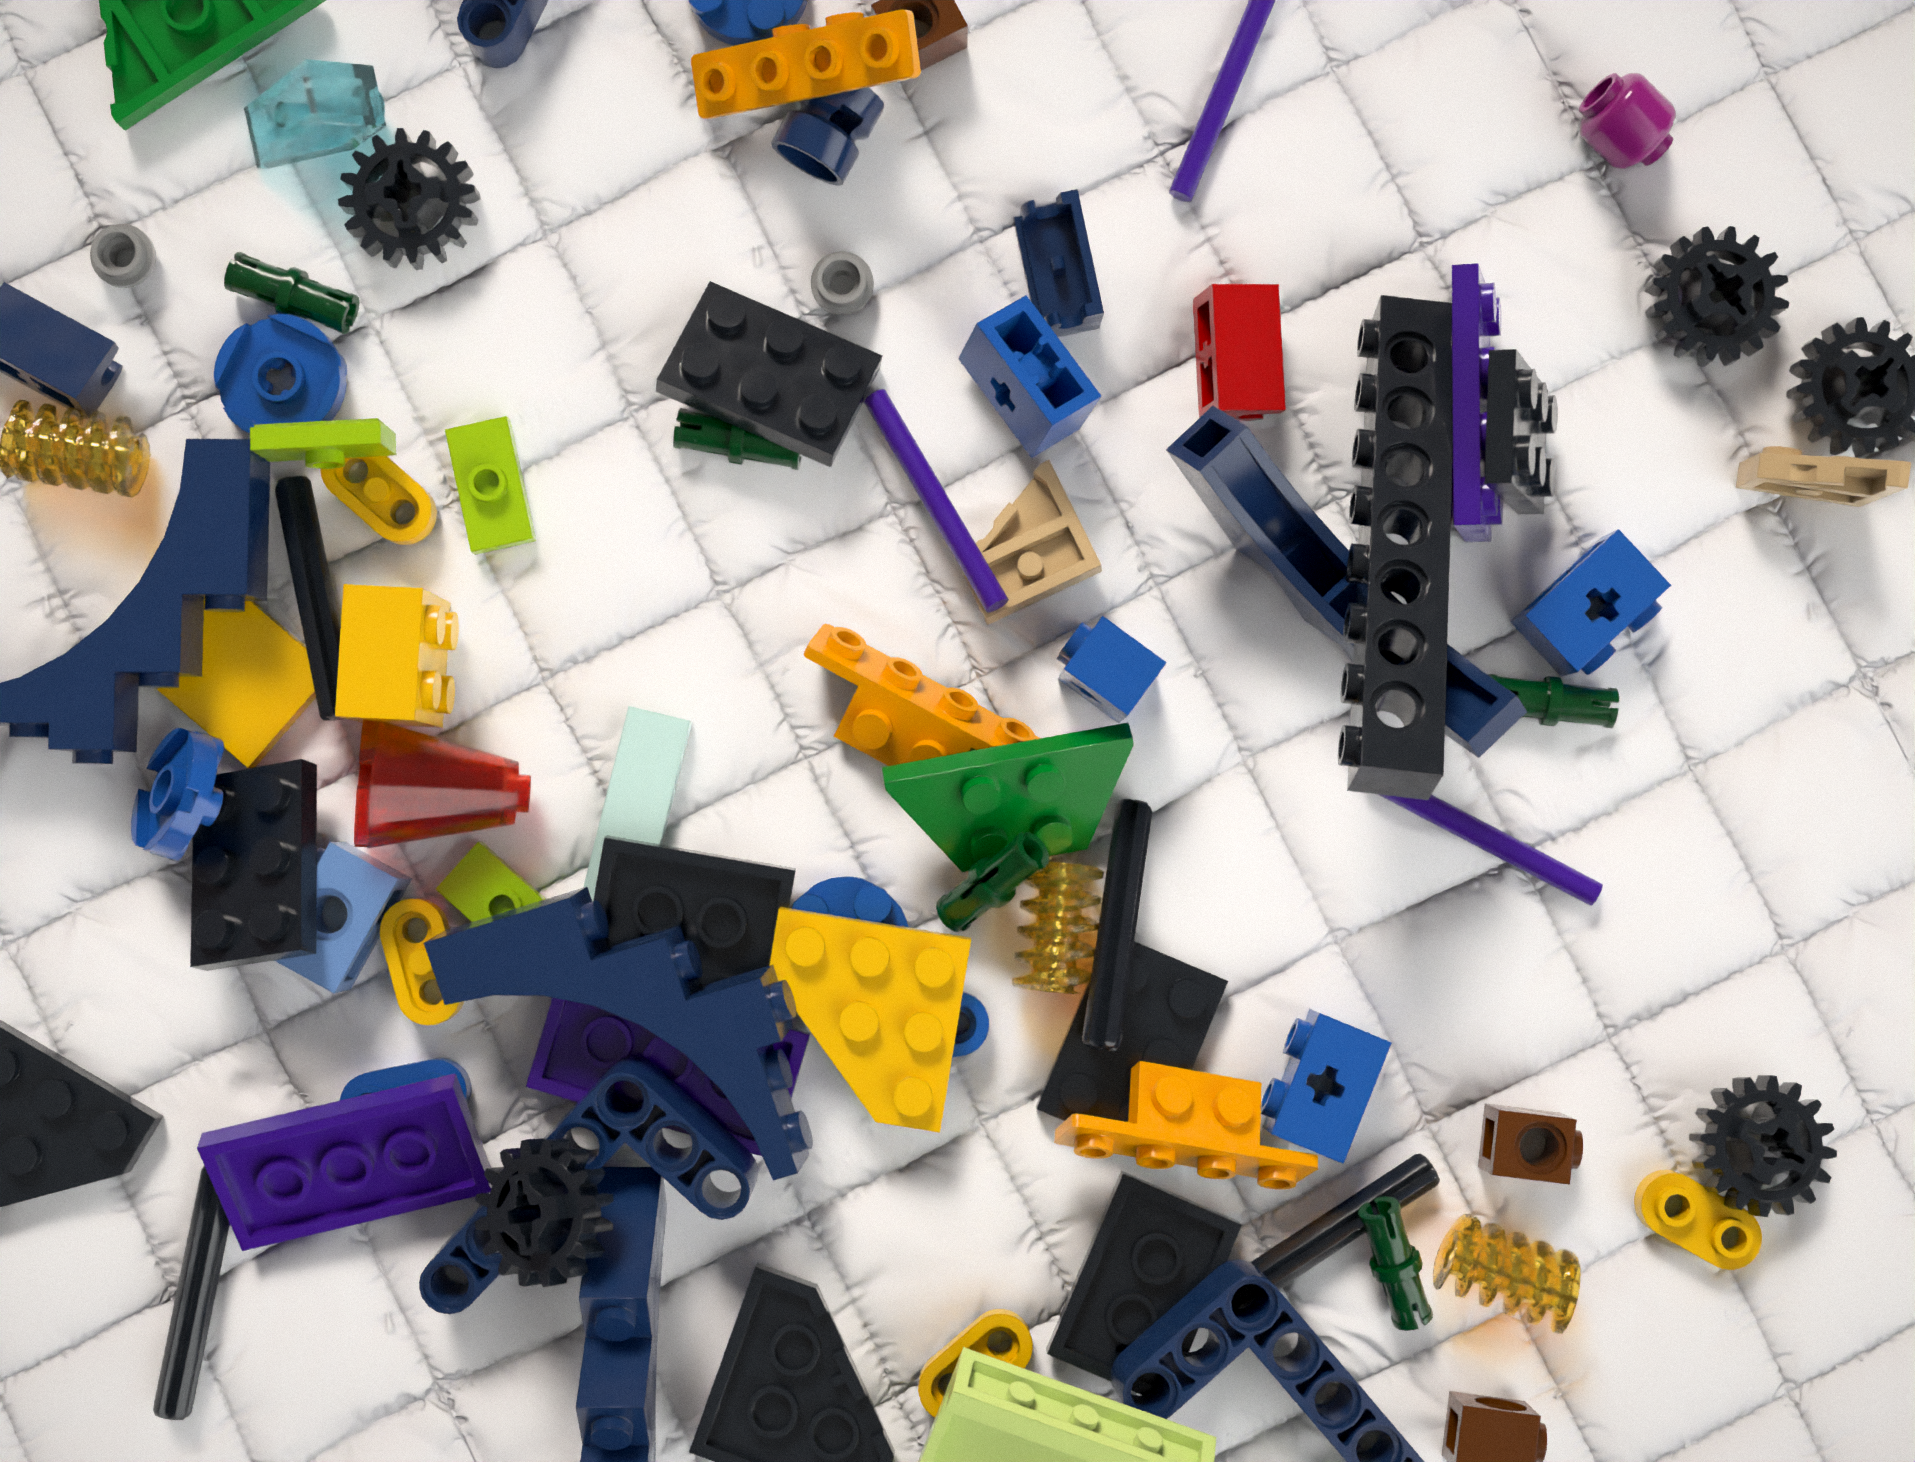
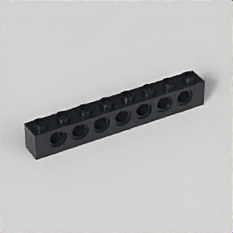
(1379, 756)

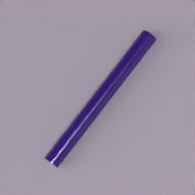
(1220, 99)
(936, 501)
(1503, 846)

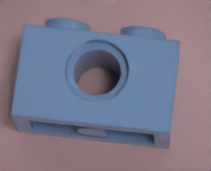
(368, 892)

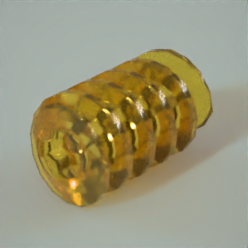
(71, 453)
(1058, 928)
(1509, 1267)

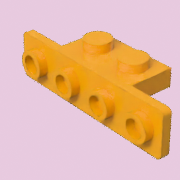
(807, 63)
(901, 712)
(1192, 1123)

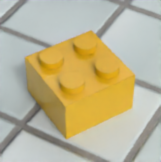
(395, 656)

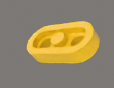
(381, 495)
(409, 961)
(1700, 1220)
(975, 1338)

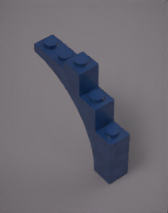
(1289, 540)
(208, 554)
(653, 981)
(621, 1321)

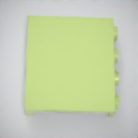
(1022, 1416)

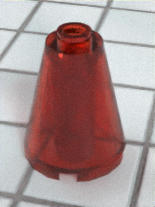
(430, 787)

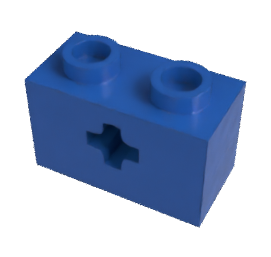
(1029, 376)
(1622, 582)
(1108, 667)
(1333, 1117)

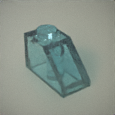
(315, 113)

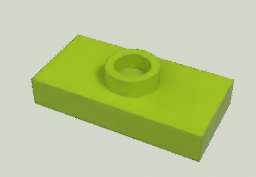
(323, 442)
(490, 485)
(486, 885)

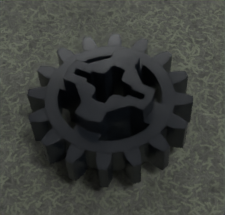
(398, 168)
(1700, 272)
(1832, 381)
(1785, 1129)
(544, 1212)

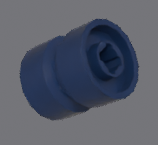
(824, 133)

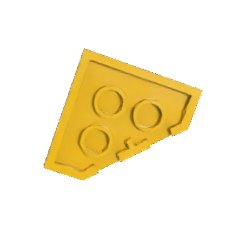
(878, 1006)

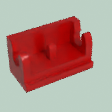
(1239, 350)

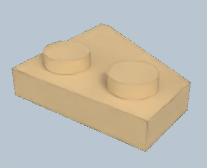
(1822, 478)
(1036, 546)

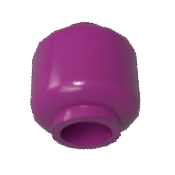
(1627, 120)

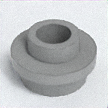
(110, 243)
(836, 265)

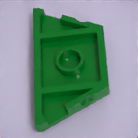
(174, 44)
(989, 795)

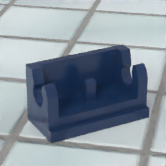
(1059, 264)
(55, 353)

